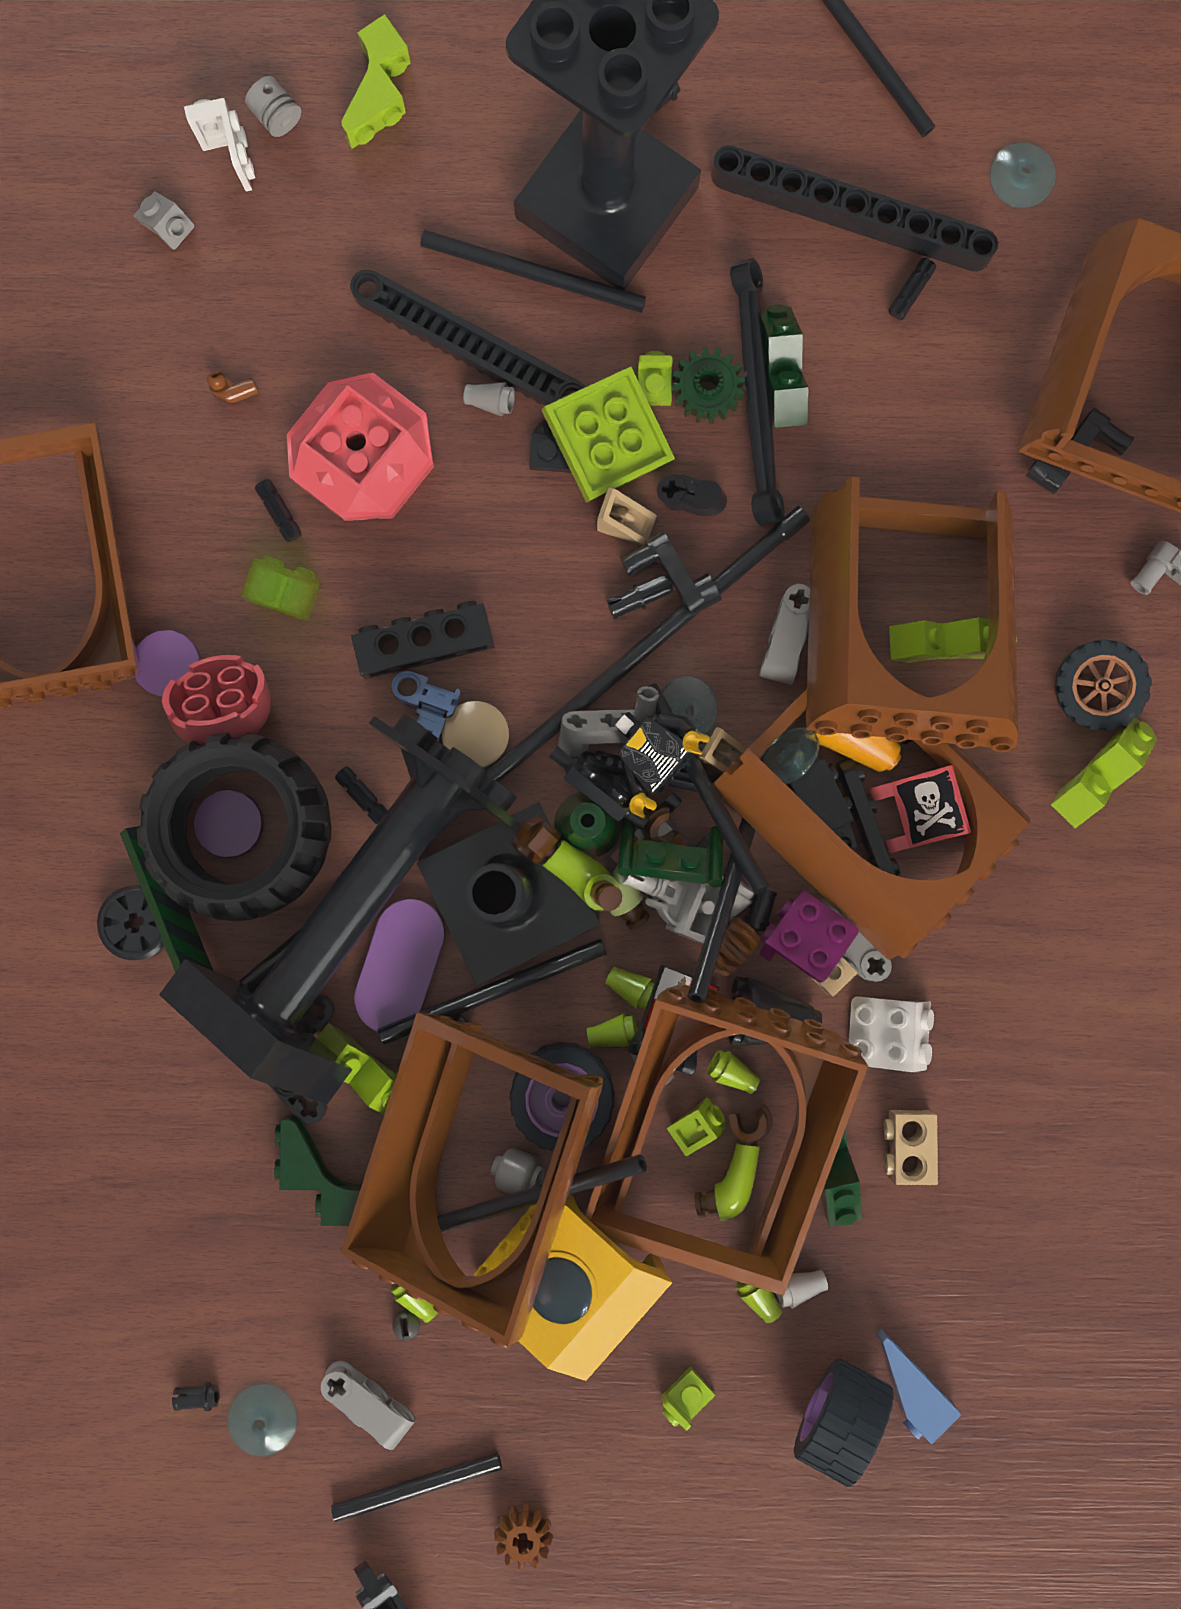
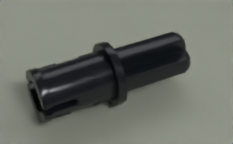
(639, 596)

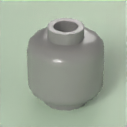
(517, 1171)

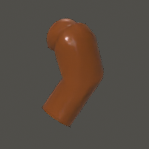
(231, 391)

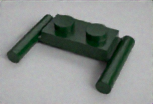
(671, 860)

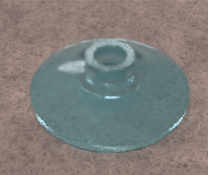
(1014, 185)
(690, 691)
(792, 754)
(272, 1407)

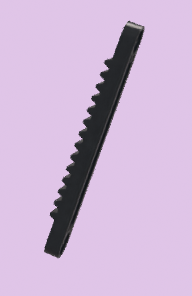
(463, 339)

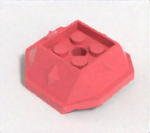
(369, 480)

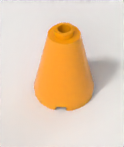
(872, 752)

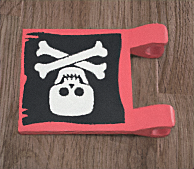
(927, 807)

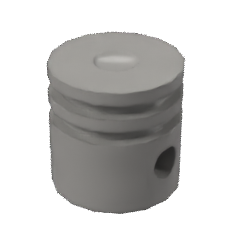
(274, 110)

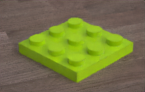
(608, 434)

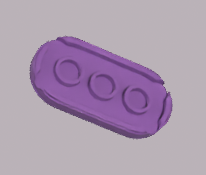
(399, 963)

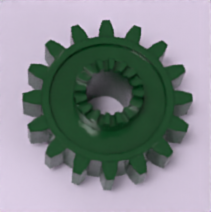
(713, 369)

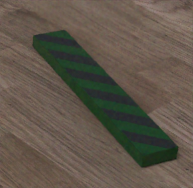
(171, 919)

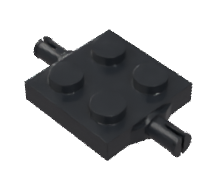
(590, 778)

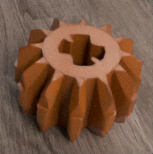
(736, 947)
(523, 1550)

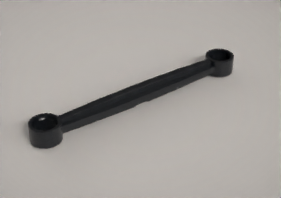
(767, 501)

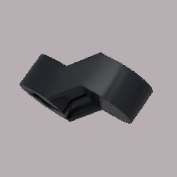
(692, 495)

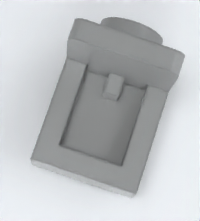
(164, 219)

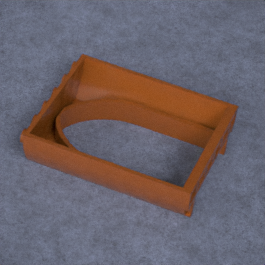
(1111, 269)
(108, 645)
(846, 681)
(883, 906)
(827, 1082)
(396, 1213)

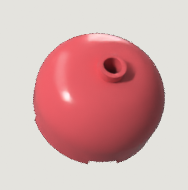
(217, 698)

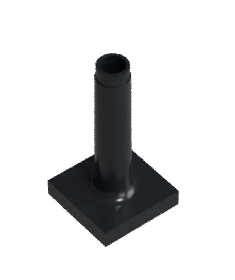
(540, 918)

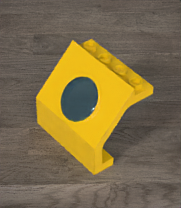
(586, 1293)

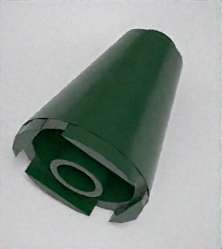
(591, 840)

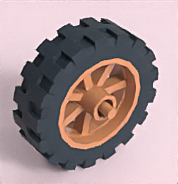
(1131, 705)

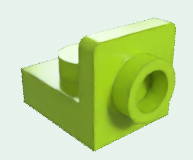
(656, 377)
(697, 1127)
(686, 1398)

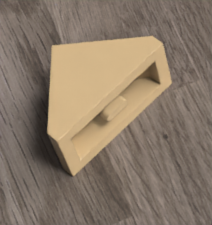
(625, 518)
(721, 751)

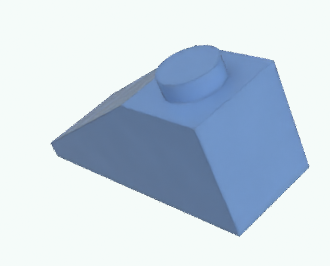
(922, 1402)

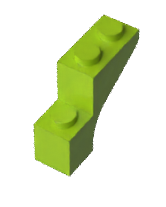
(377, 98)
(935, 640)
(1114, 764)
(369, 1076)

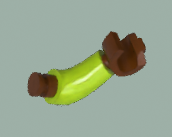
(571, 865)
(735, 1189)

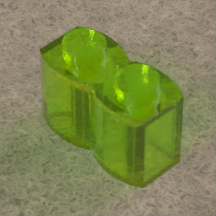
(281, 588)

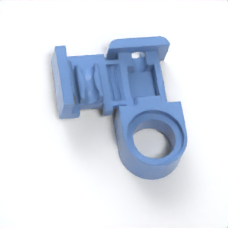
(434, 701)

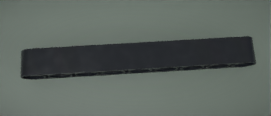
(869, 203)

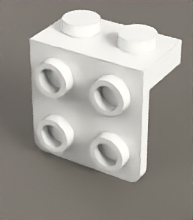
(219, 127)
(892, 1032)

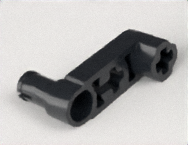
(1093, 427)
(695, 594)

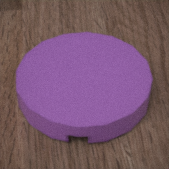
(163, 658)
(228, 823)

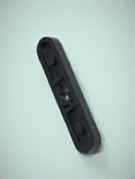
(851, 779)

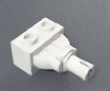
(682, 905)

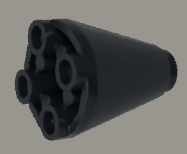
(767, 998)

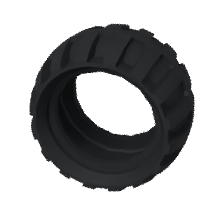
(166, 816)

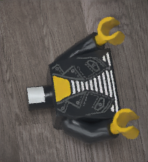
(655, 754)

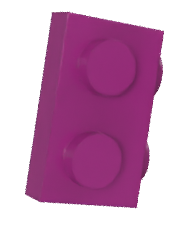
(809, 936)

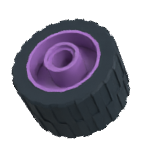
(542, 1109)
(844, 1422)

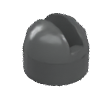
(413, 1324)

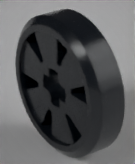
(115, 929)

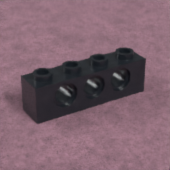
(370, 639)

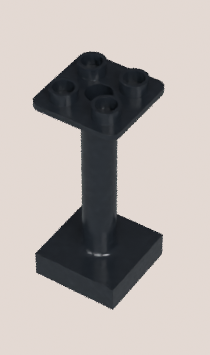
(607, 182)
(261, 1025)

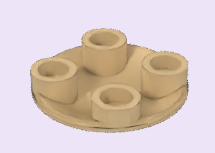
(477, 732)

